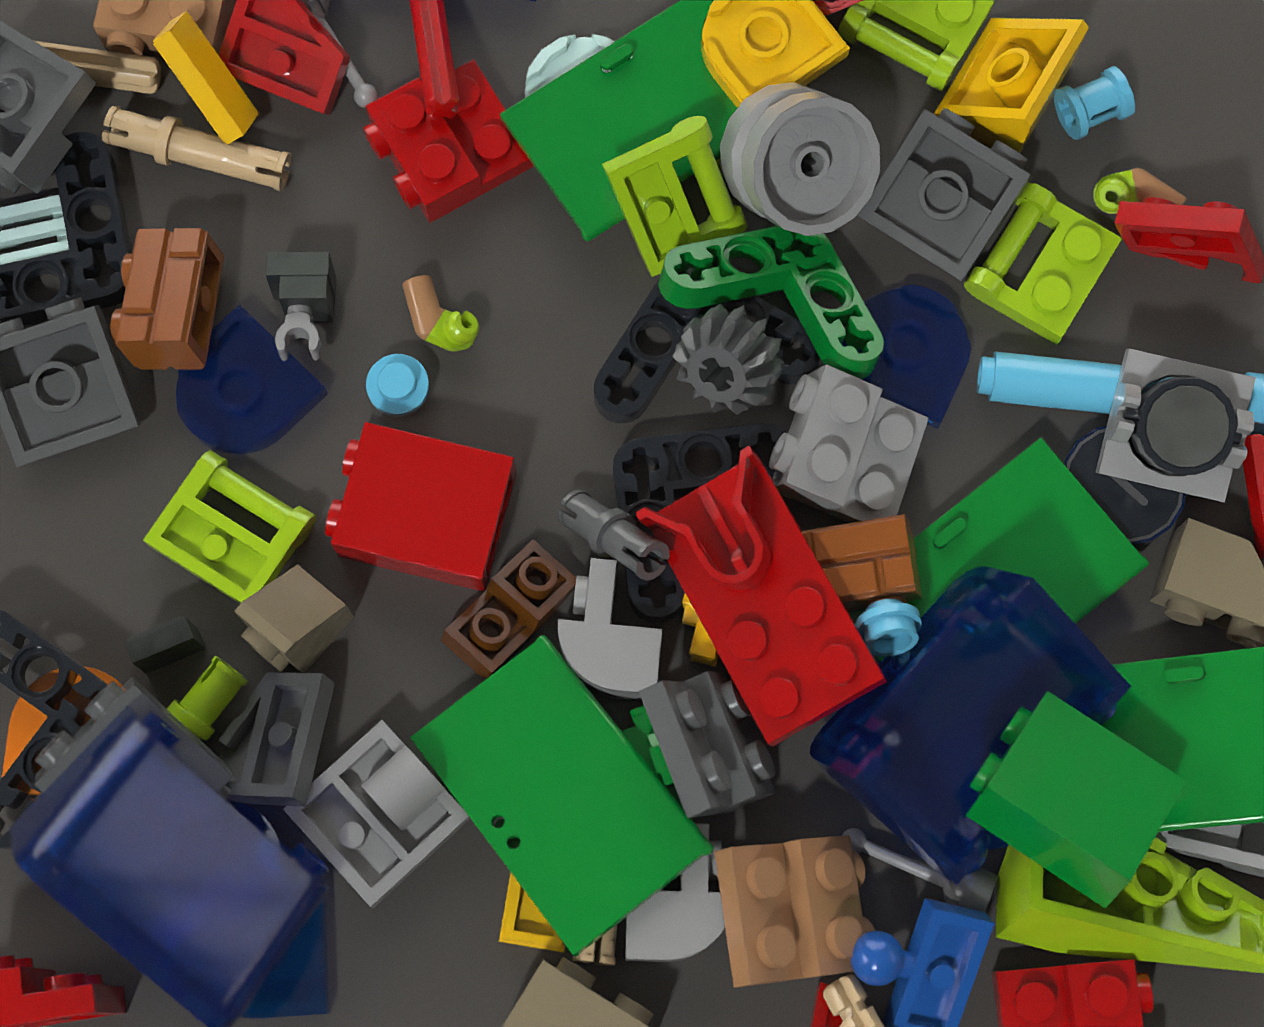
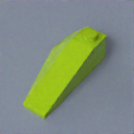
(1159, 917)

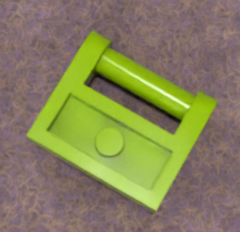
(941, 22)
(655, 199)
(1061, 272)
(217, 546)

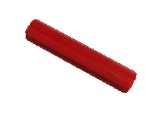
(435, 58)

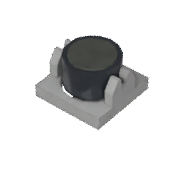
(1182, 426)

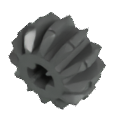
(728, 359)

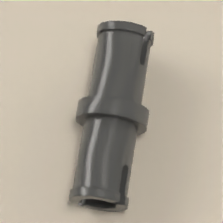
(613, 534)

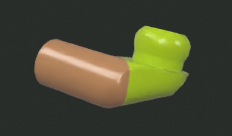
(1132, 186)
(434, 323)

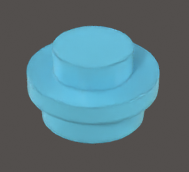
(397, 385)
(889, 627)

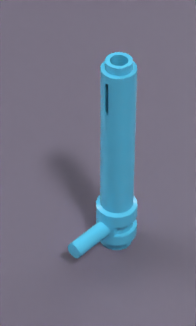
(1069, 384)

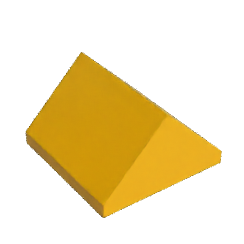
(1013, 77)

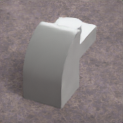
(607, 656)
(678, 922)

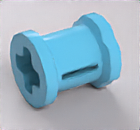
(1094, 102)

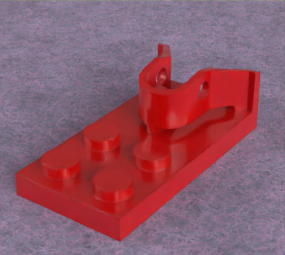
(764, 600)

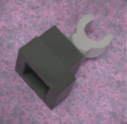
(306, 292)

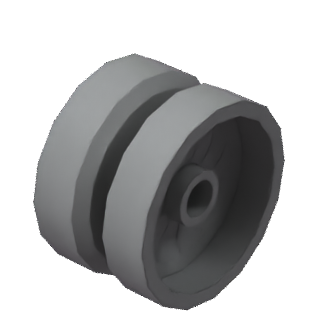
(800, 158)

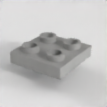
(378, 814)

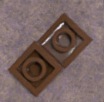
(510, 610)

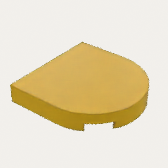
(767, 44)

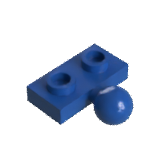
(934, 970)

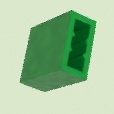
(1074, 798)

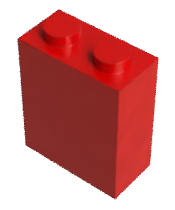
(421, 506)

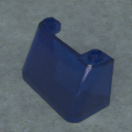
(946, 702)
(168, 869)

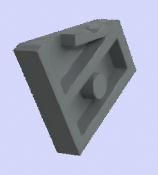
(277, 739)

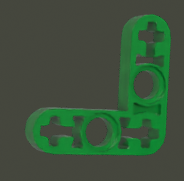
(793, 275)

